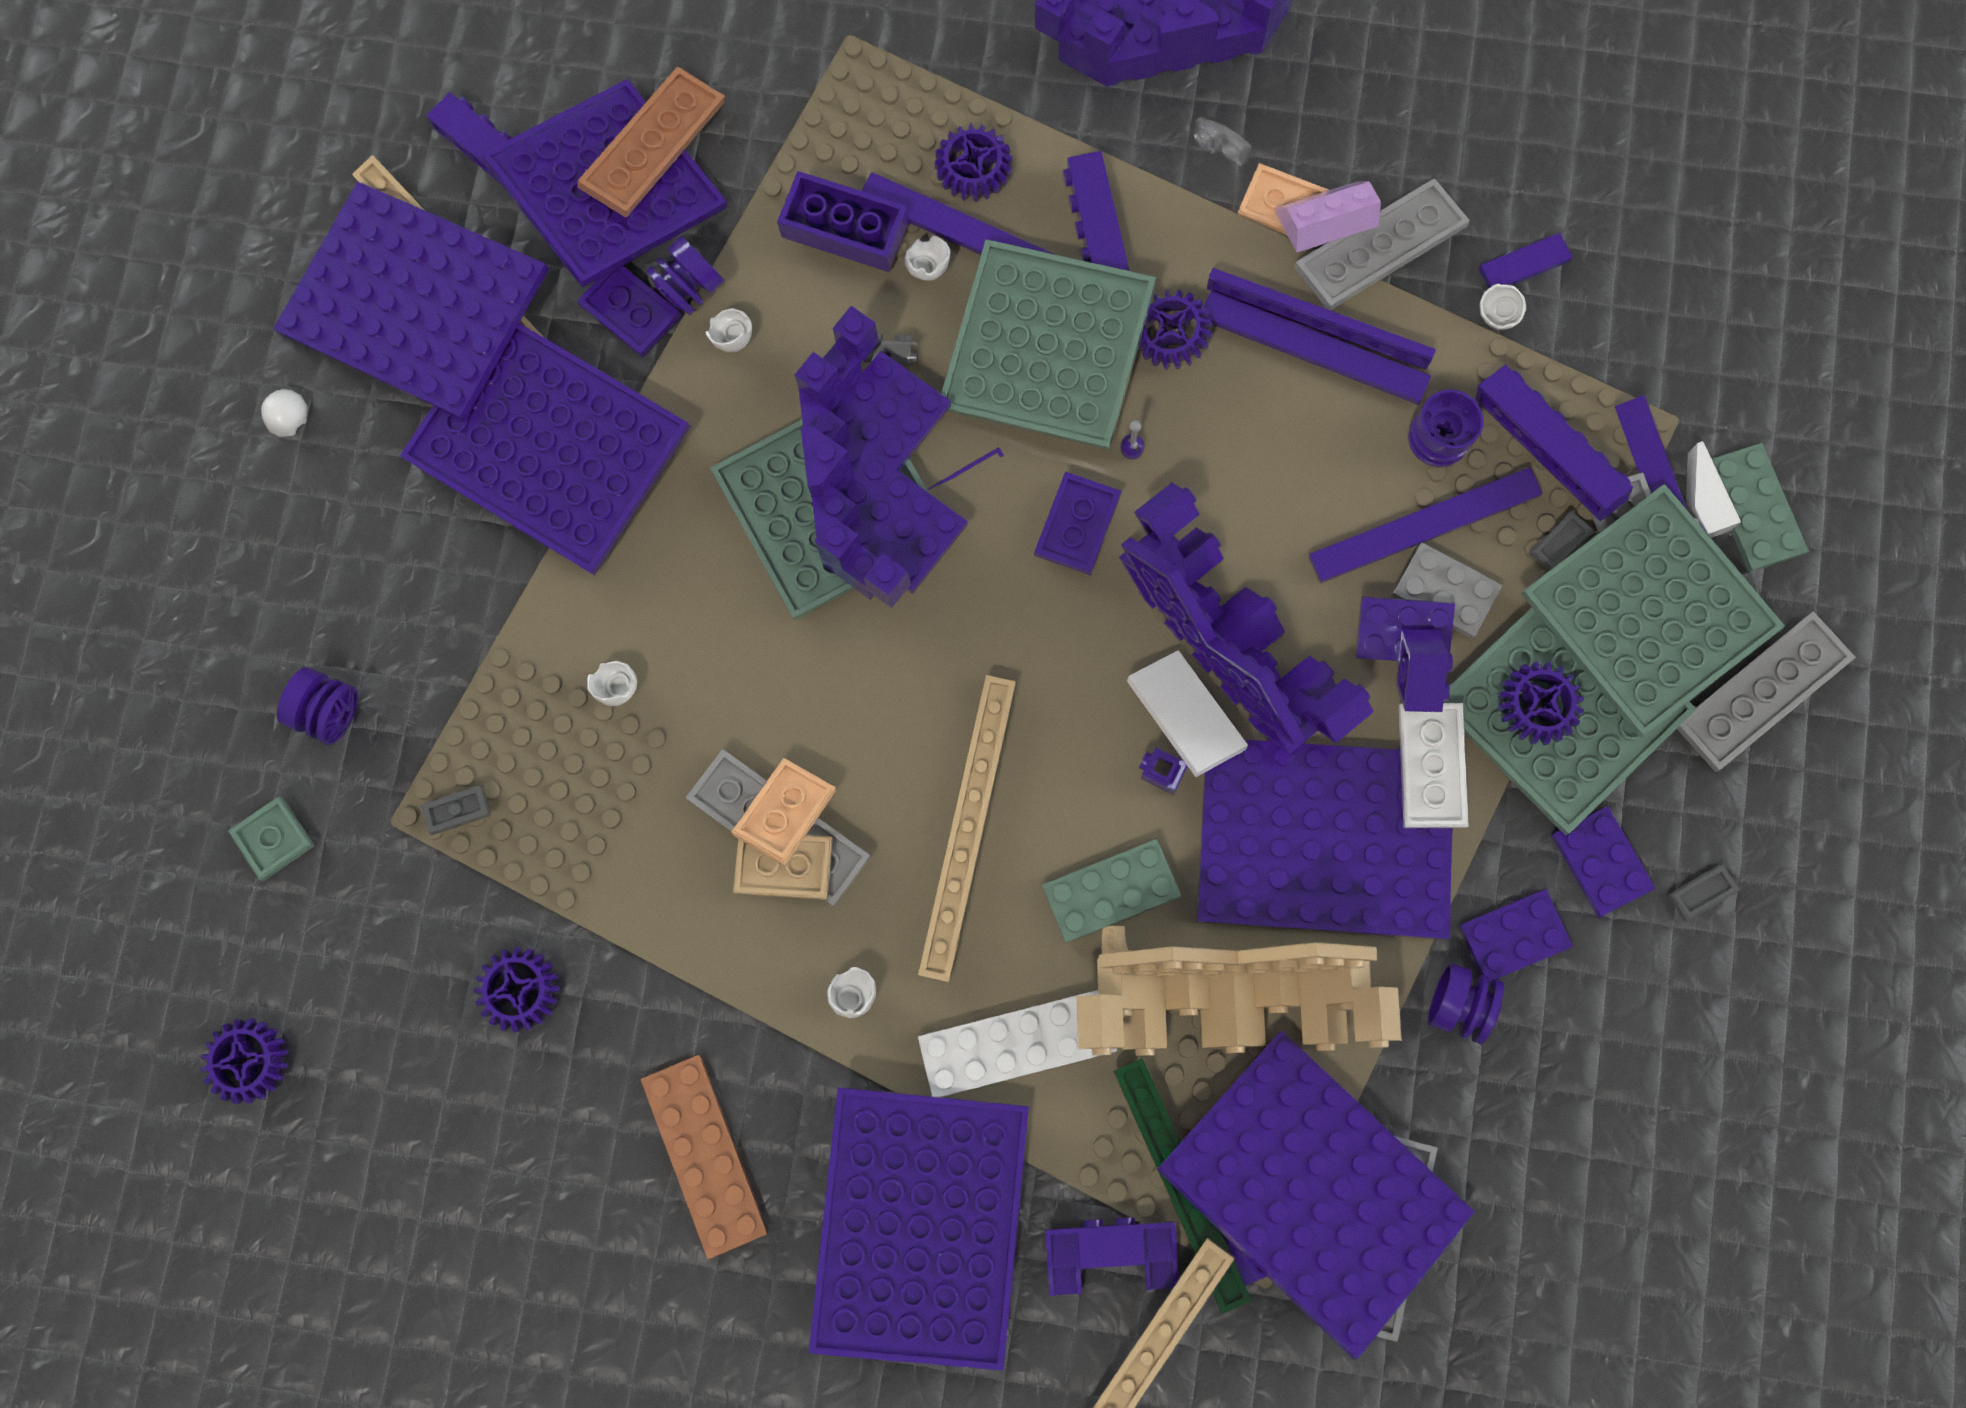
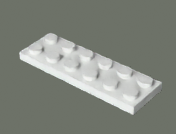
(1003, 1047)

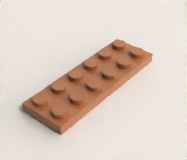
(651, 142)
(704, 1156)

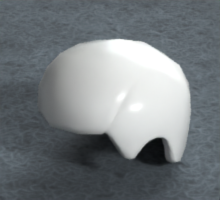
(928, 259)
(1502, 306)
(730, 330)
(284, 412)
(612, 683)
(852, 993)

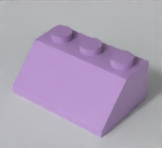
(1330, 215)

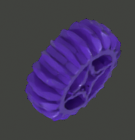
(984, 150)
(1187, 310)
(1549, 712)
(513, 977)
(238, 1037)

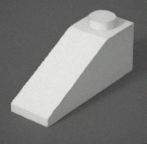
(1706, 494)

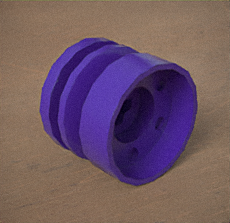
(685, 276)
(1455, 417)
(317, 705)
(1473, 1006)

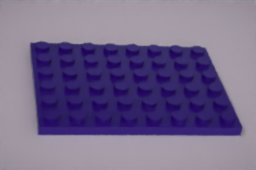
(411, 299)
(552, 449)
(1319, 845)
(1316, 1193)
(919, 1229)

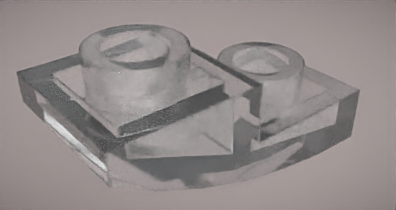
(1215, 135)

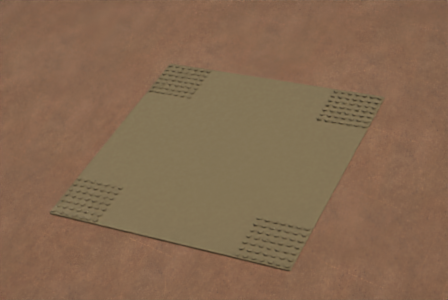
(889, 697)

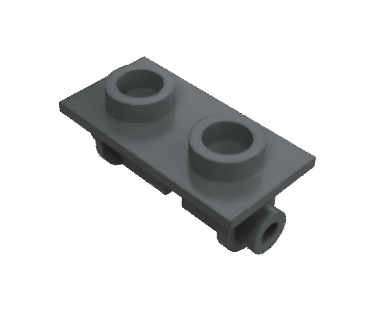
(900, 349)

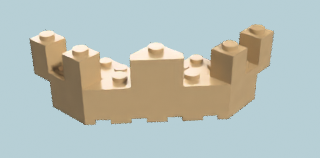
(1232, 996)

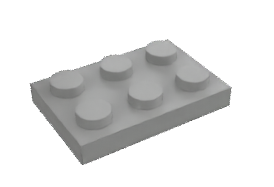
(1443, 579)

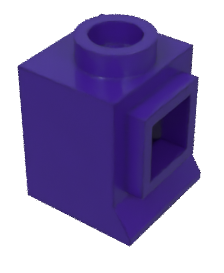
(1174, 777)

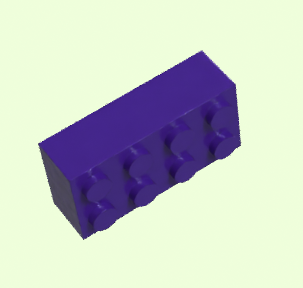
(843, 221)

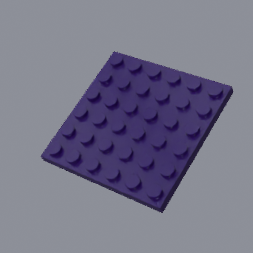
(590, 238)

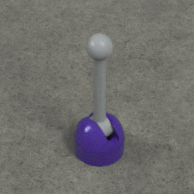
(1132, 441)

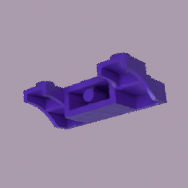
(1111, 1246)

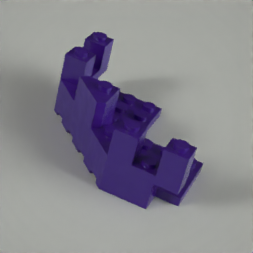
(1147, 37)
(856, 436)
(1234, 635)

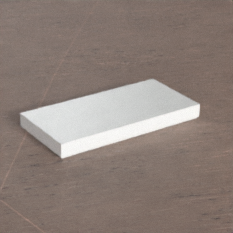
(1187, 713)
(1433, 768)

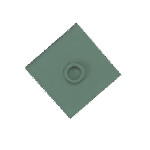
(271, 838)

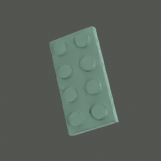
(1767, 524)
(1111, 891)

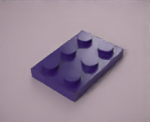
(629, 309)
(1077, 523)
(1384, 618)
(1603, 862)
(1515, 936)

